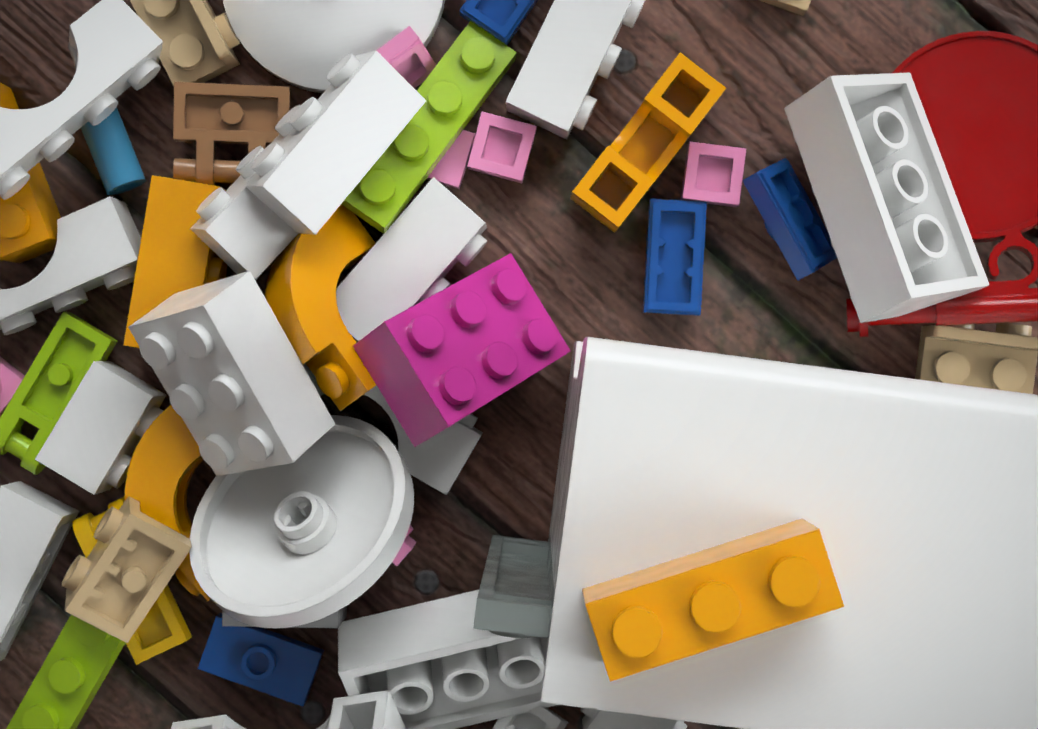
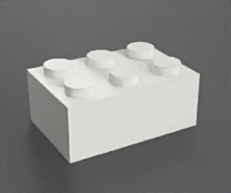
(233, 375)

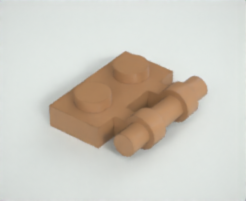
(225, 116)

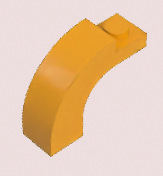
(305, 304)
(161, 477)

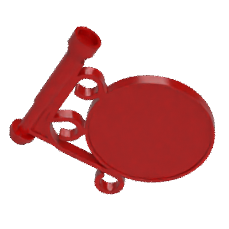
(985, 122)

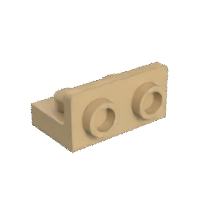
(194, 39)
(978, 357)
(123, 570)

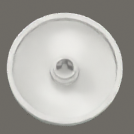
(308, 37)
(305, 533)

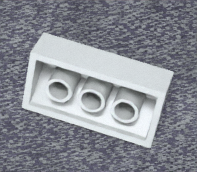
(884, 194)
(440, 665)

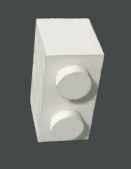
(101, 428)

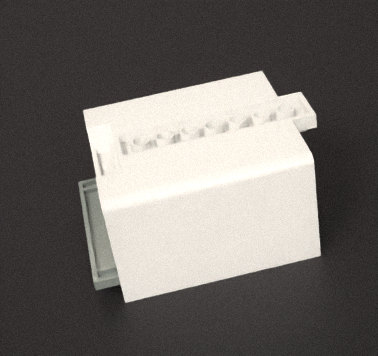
(915, 497)

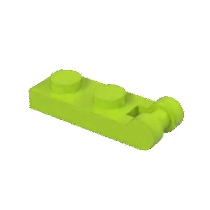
(50, 386)

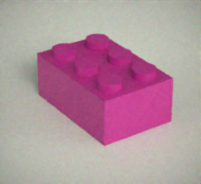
(461, 348)

